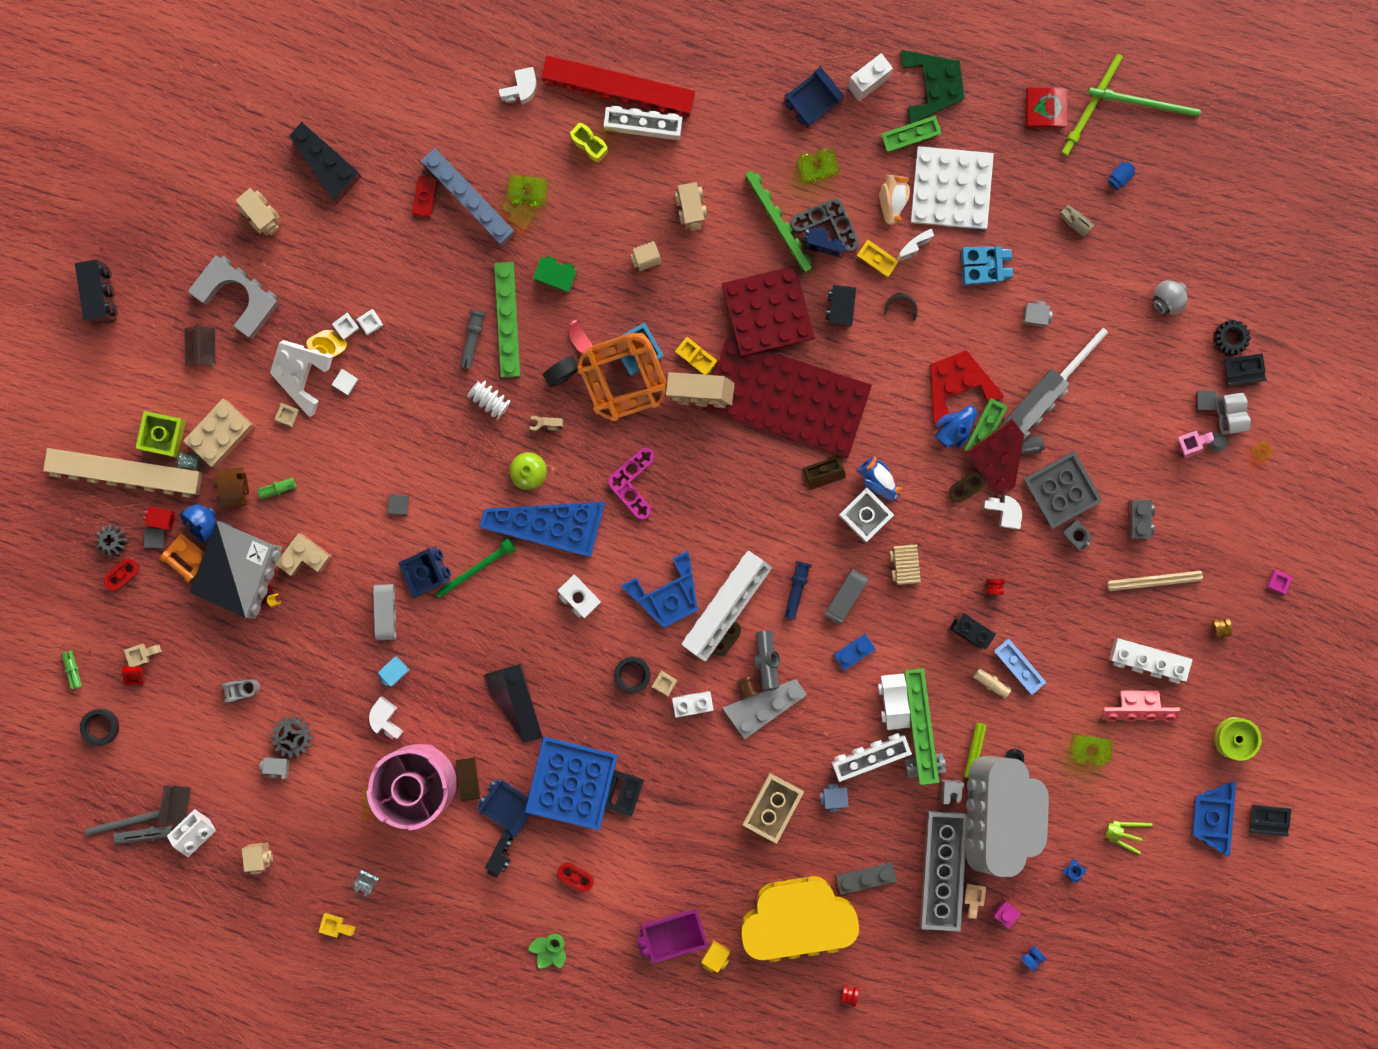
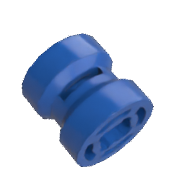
(1030, 962)

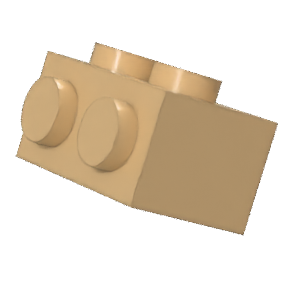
(256, 857)

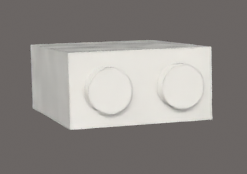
(870, 77)

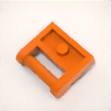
(188, 552)

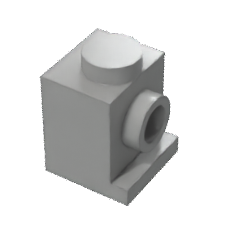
(275, 766)

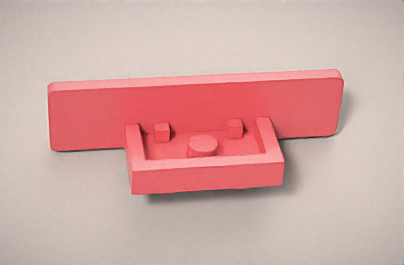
(1140, 706)

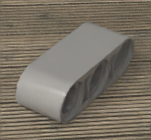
(384, 612)

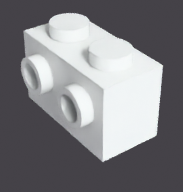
(191, 833)

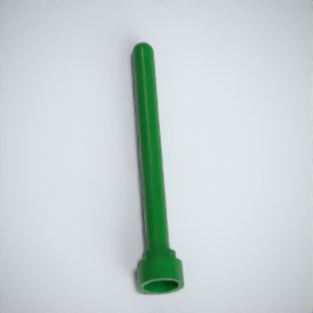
(506, 548)

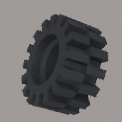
(1236, 326)

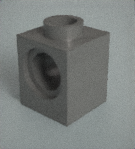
(1069, 531)

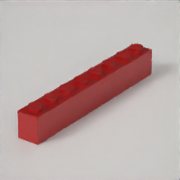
(618, 86)

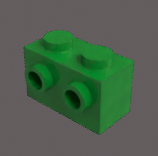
(555, 274)

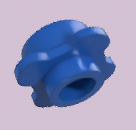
(1080, 871)

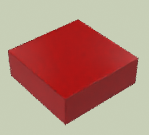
(133, 676)

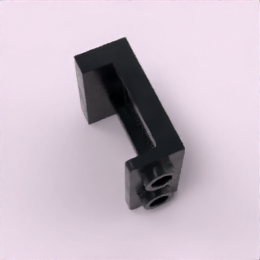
(972, 631)

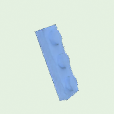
(1019, 666)

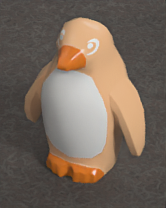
(893, 197)

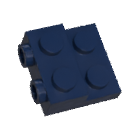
(817, 241)
(425, 571)

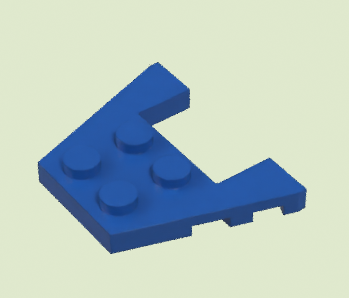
(671, 600)

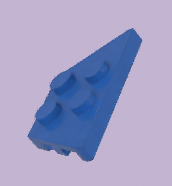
(1214, 817)

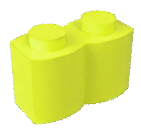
(593, 145)

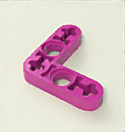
(626, 486)

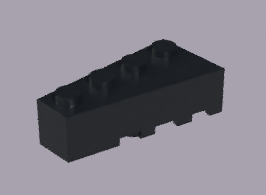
(329, 167)

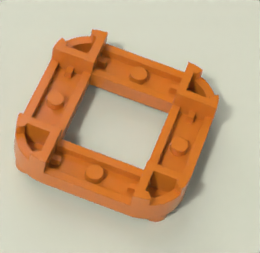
(632, 402)

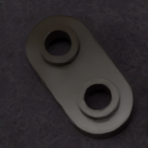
(966, 488)
(728, 640)

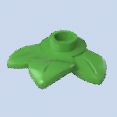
(547, 953)

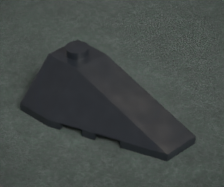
(513, 696)

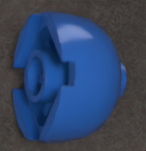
(200, 520)

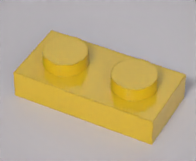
(877, 258)

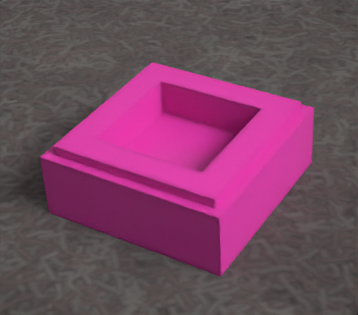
(1279, 582)

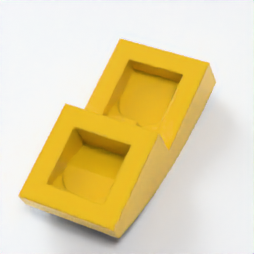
(696, 356)

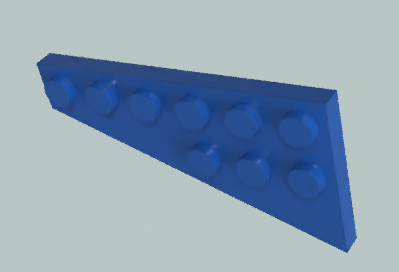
(558, 525)

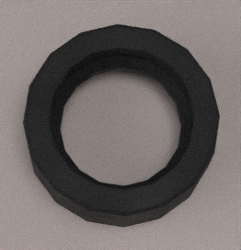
(561, 371)
(618, 679)
(84, 724)

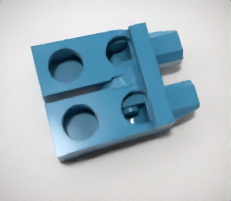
(991, 264)

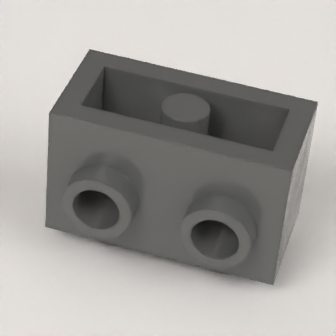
(1140, 519)

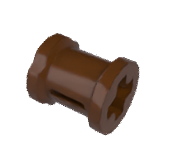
(747, 687)

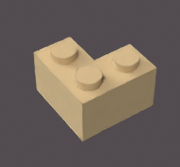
(303, 551)

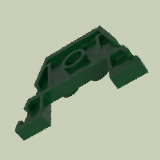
(941, 81)

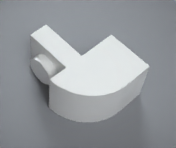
(525, 88)
(1010, 511)
(380, 716)

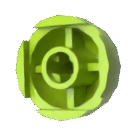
(528, 471)

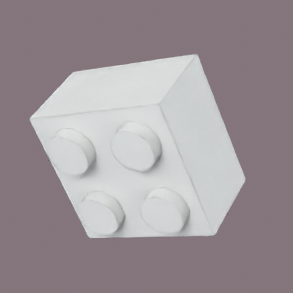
(866, 515)

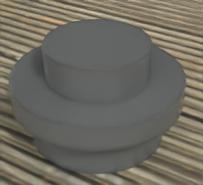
(1219, 442)

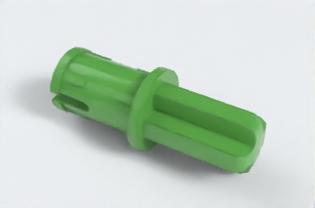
(277, 488)
(71, 670)

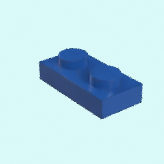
(854, 651)

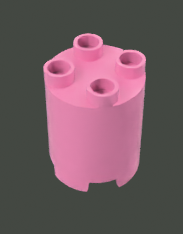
(411, 786)

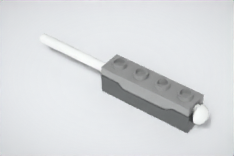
(1047, 390)

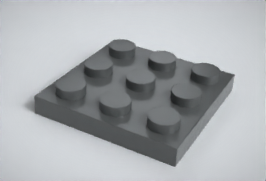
(1062, 490)

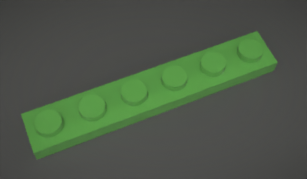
(775, 215)
(507, 319)
(921, 727)

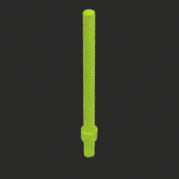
(1074, 135)

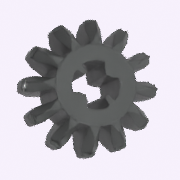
(109, 533)

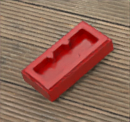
(424, 196)

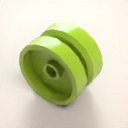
(1248, 735)

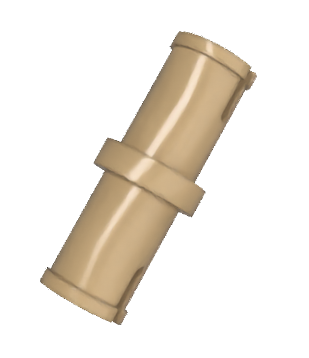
(991, 683)

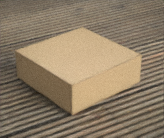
(286, 415)
(664, 683)

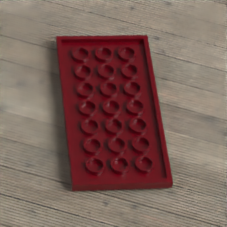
(792, 398)

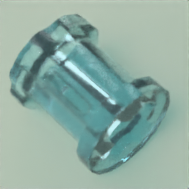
(189, 461)

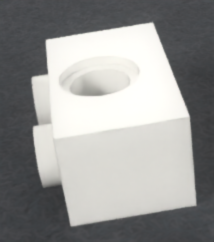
(575, 585)
(692, 704)

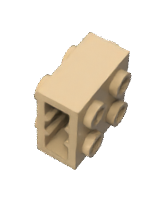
(693, 213)
(263, 217)

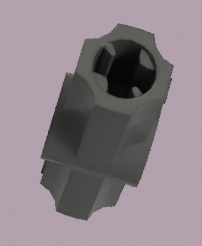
(767, 660)

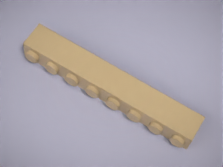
(122, 471)

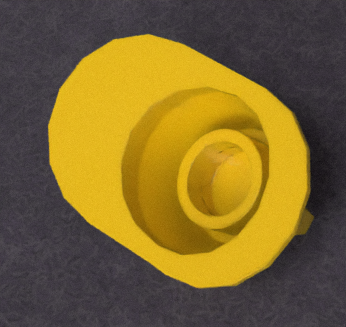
(327, 342)

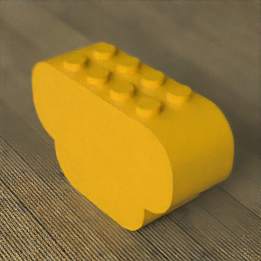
(797, 920)

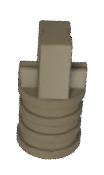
(1076, 220)

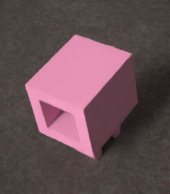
(1192, 444)

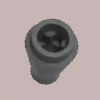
(1033, 445)

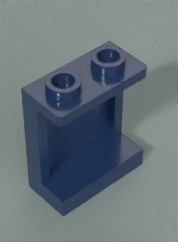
(813, 98)
(505, 806)

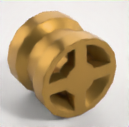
(1221, 628)

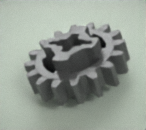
(294, 745)

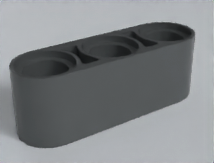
(846, 597)

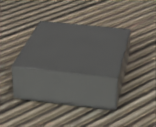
(1206, 400)
(398, 504)
(154, 538)

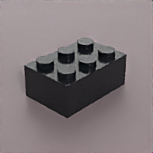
(96, 292)

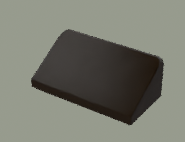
(824, 472)

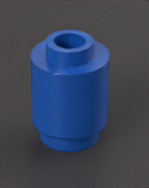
(1121, 175)

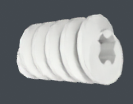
(488, 399)

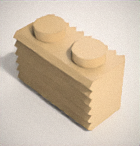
(645, 256)
(906, 564)

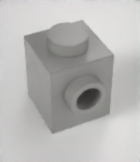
(1037, 314)

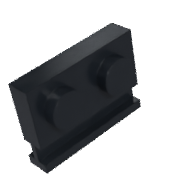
(1244, 369)
(1270, 820)

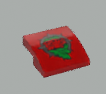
(1046, 107)

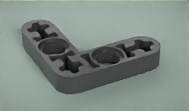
(826, 216)

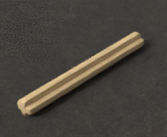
(1154, 581)

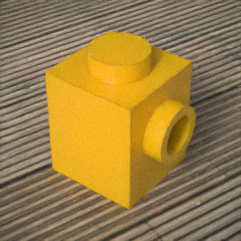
(715, 957)

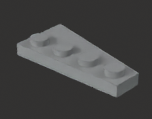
(758, 710)

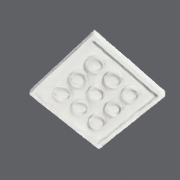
(952, 188)

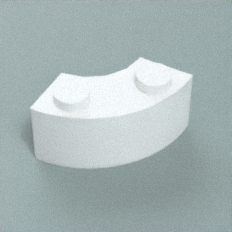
(895, 701)

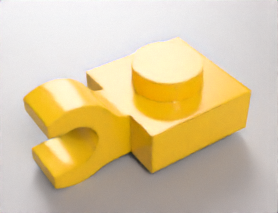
(332, 926)

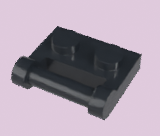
(628, 794)

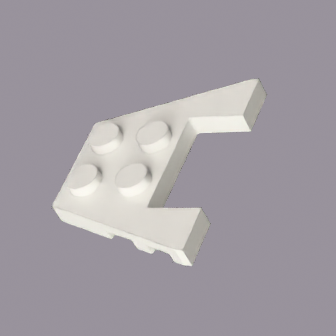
(292, 369)

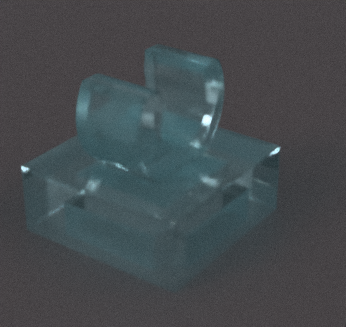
(365, 882)

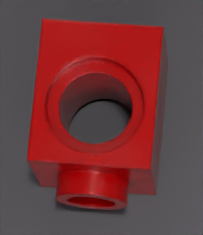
(159, 518)

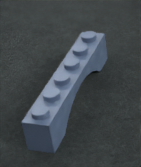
(468, 197)

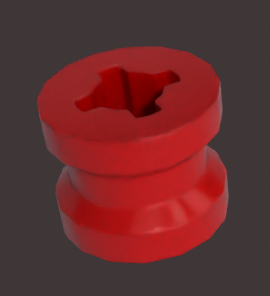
(995, 586)
(849, 995)

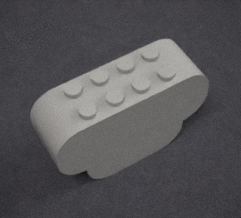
(1004, 816)

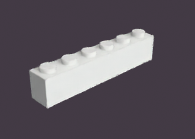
(726, 605)

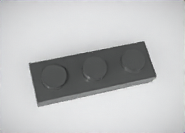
(866, 878)

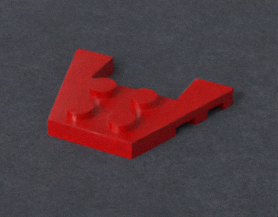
(955, 376)

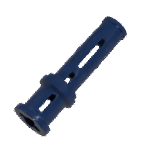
(799, 580)

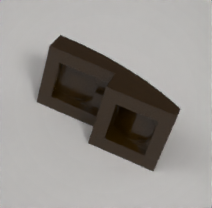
(468, 779)

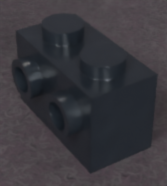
(841, 306)

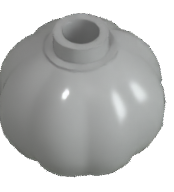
(1170, 297)

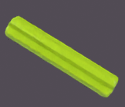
(976, 746)

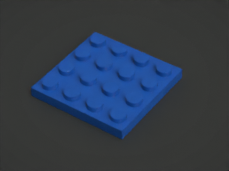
(570, 783)

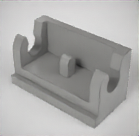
(949, 789)

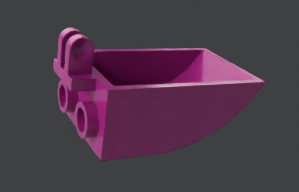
(671, 936)

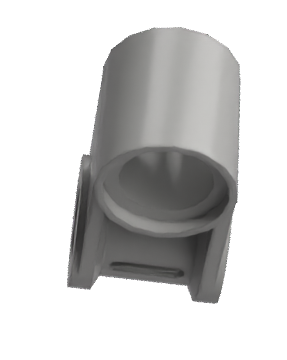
(237, 690)

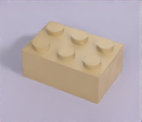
(700, 389)
(219, 433)
(772, 807)

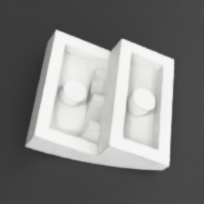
(912, 247)

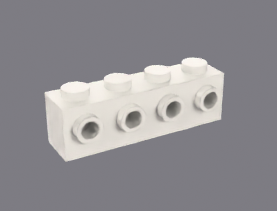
(643, 123)
(1151, 660)
(871, 758)

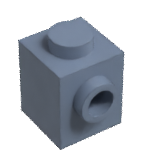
(834, 797)

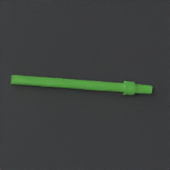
(1109, 95)

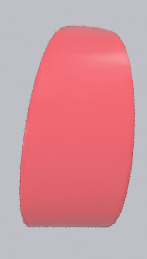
(578, 337)

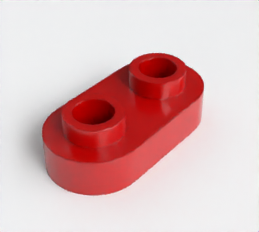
(121, 573)
(575, 877)

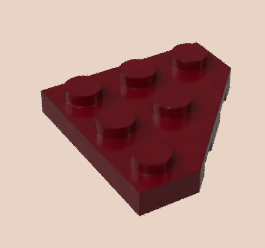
(999, 456)

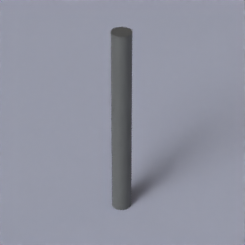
(122, 823)

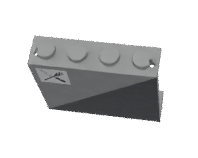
(235, 570)

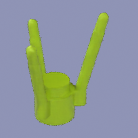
(1114, 833)

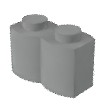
(1233, 413)

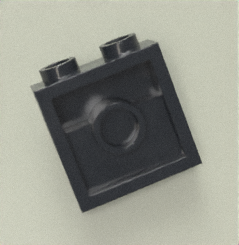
(499, 858)

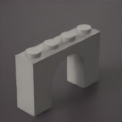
(220, 273)

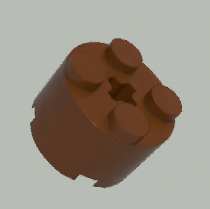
(231, 487)

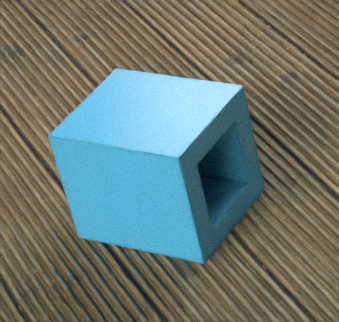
(393, 672)

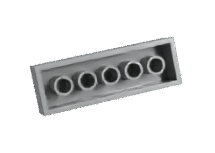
(943, 871)

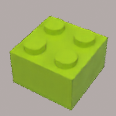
(160, 434)

